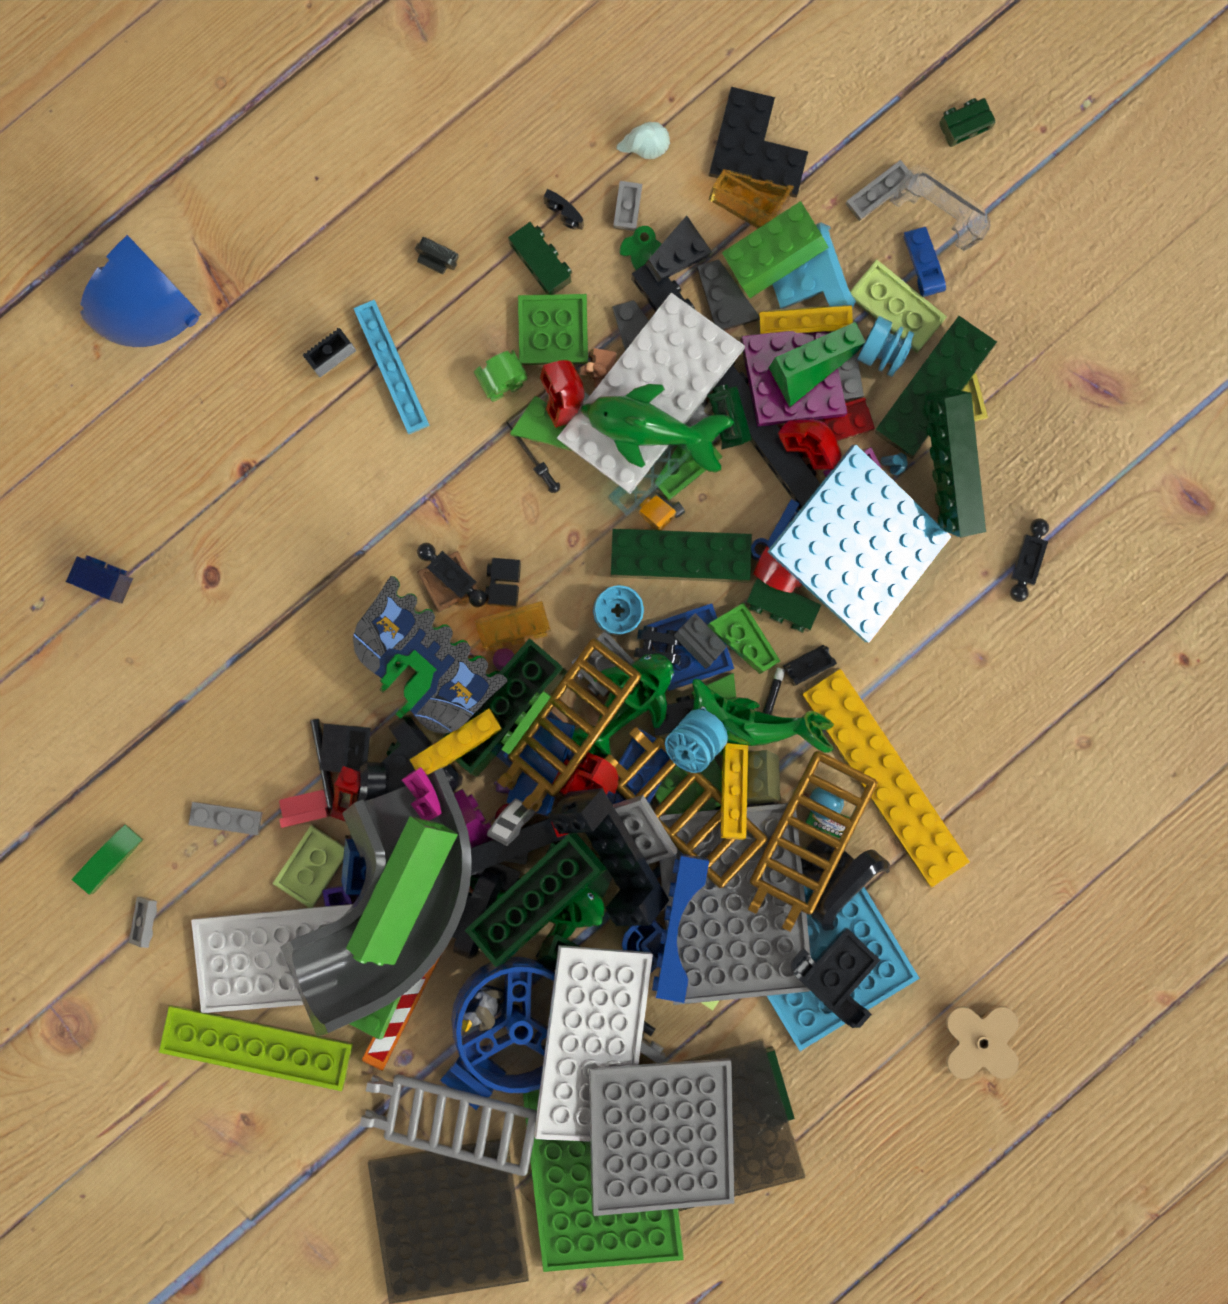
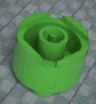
(501, 374)

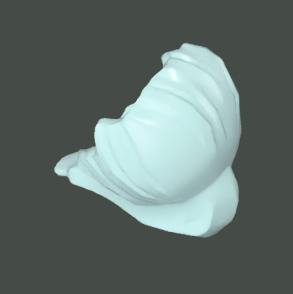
(646, 140)

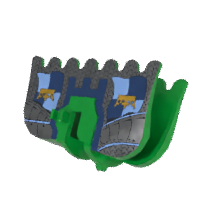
(445, 683)

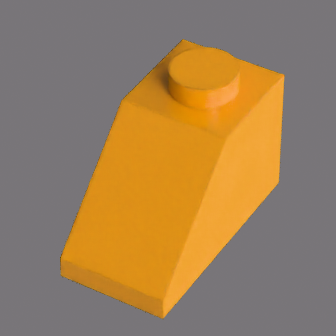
(657, 512)

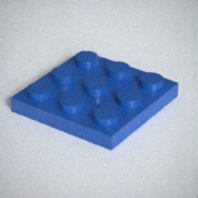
(689, 667)

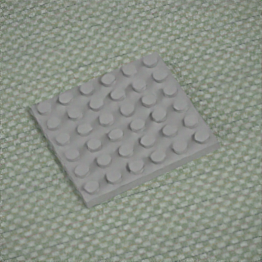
(661, 1136)

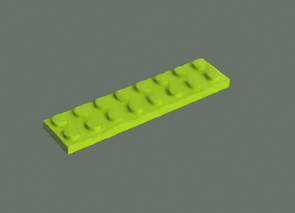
(255, 1048)

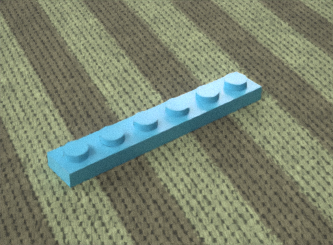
(391, 367)

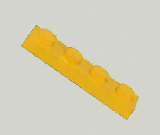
(806, 319)
(457, 743)
(734, 791)

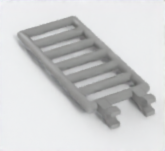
(372, 1119)

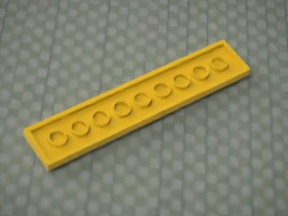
(897, 792)

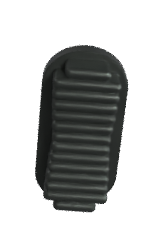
(436, 256)

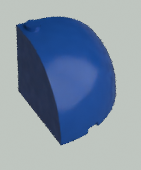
(134, 300)

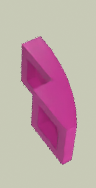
(426, 800)

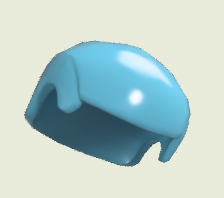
(828, 800)

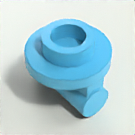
(897, 463)

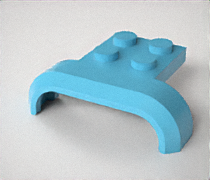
(815, 277)

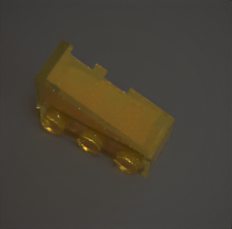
(749, 198)

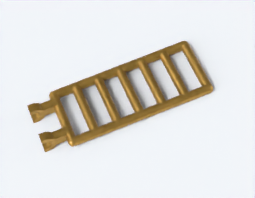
(519, 765)
(710, 791)
(788, 818)

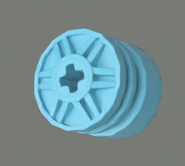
(886, 346)
(627, 600)
(696, 741)

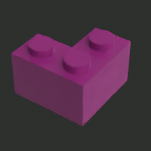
(473, 818)

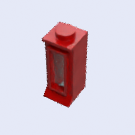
(345, 792)

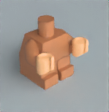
(600, 365)

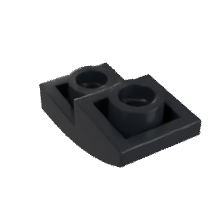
(569, 215)

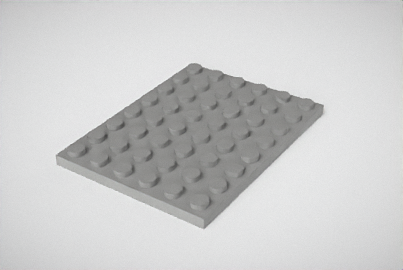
(721, 941)

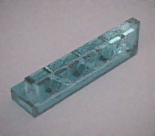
(618, 493)

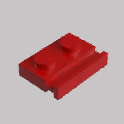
(855, 422)

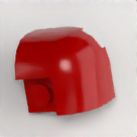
(564, 391)
(813, 440)
(775, 574)
(591, 774)

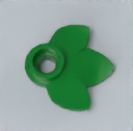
(638, 249)

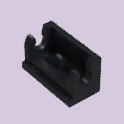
(809, 665)

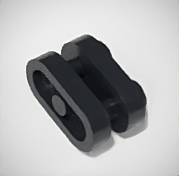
(650, 636)

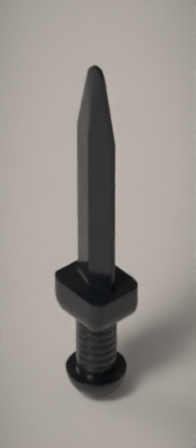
(541, 468)

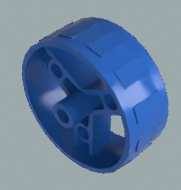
(516, 1022)

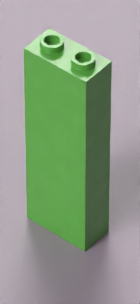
(401, 891)

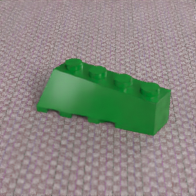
(813, 362)

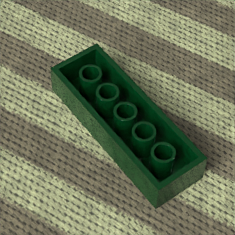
(947, 367)
(955, 462)
(681, 555)
(526, 673)
(535, 899)

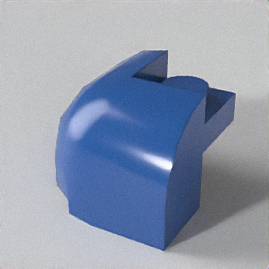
(644, 940)

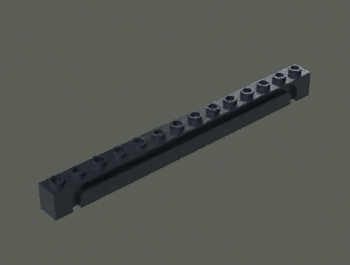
(788, 467)

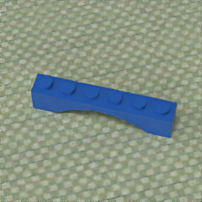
(690, 878)

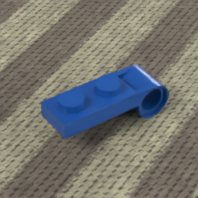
(925, 262)
(787, 516)

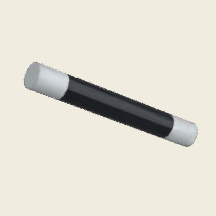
(774, 690)

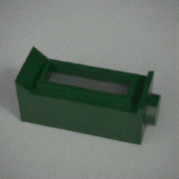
(728, 402)

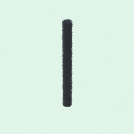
(326, 776)

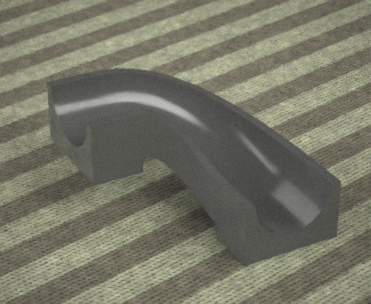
(325, 973)

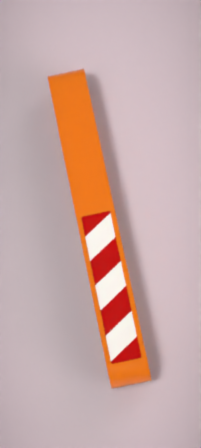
(381, 1049)

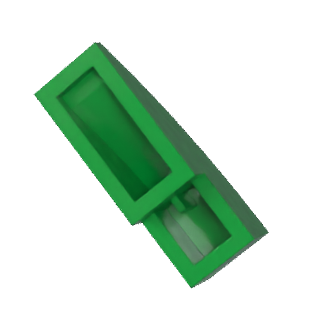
(107, 860)

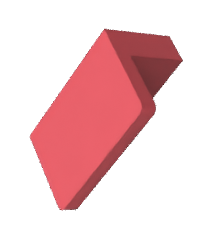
(303, 808)

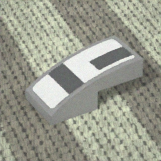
(509, 822)

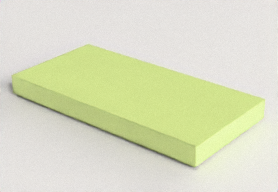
(888, 296)

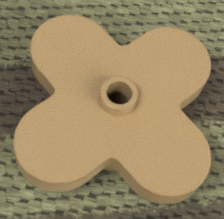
(969, 1029)

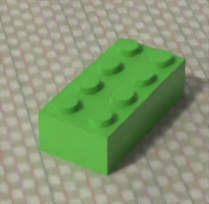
(775, 249)

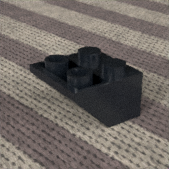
(344, 747)

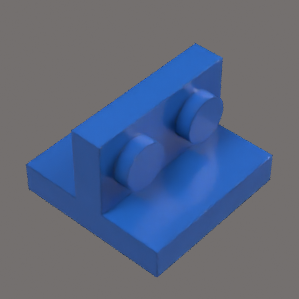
(460, 1078)

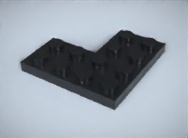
(743, 146)

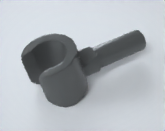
(677, 506)

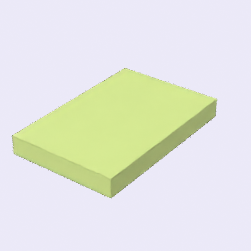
(311, 867)

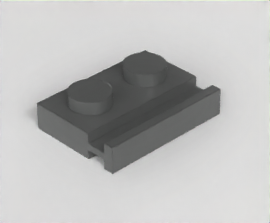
(700, 640)

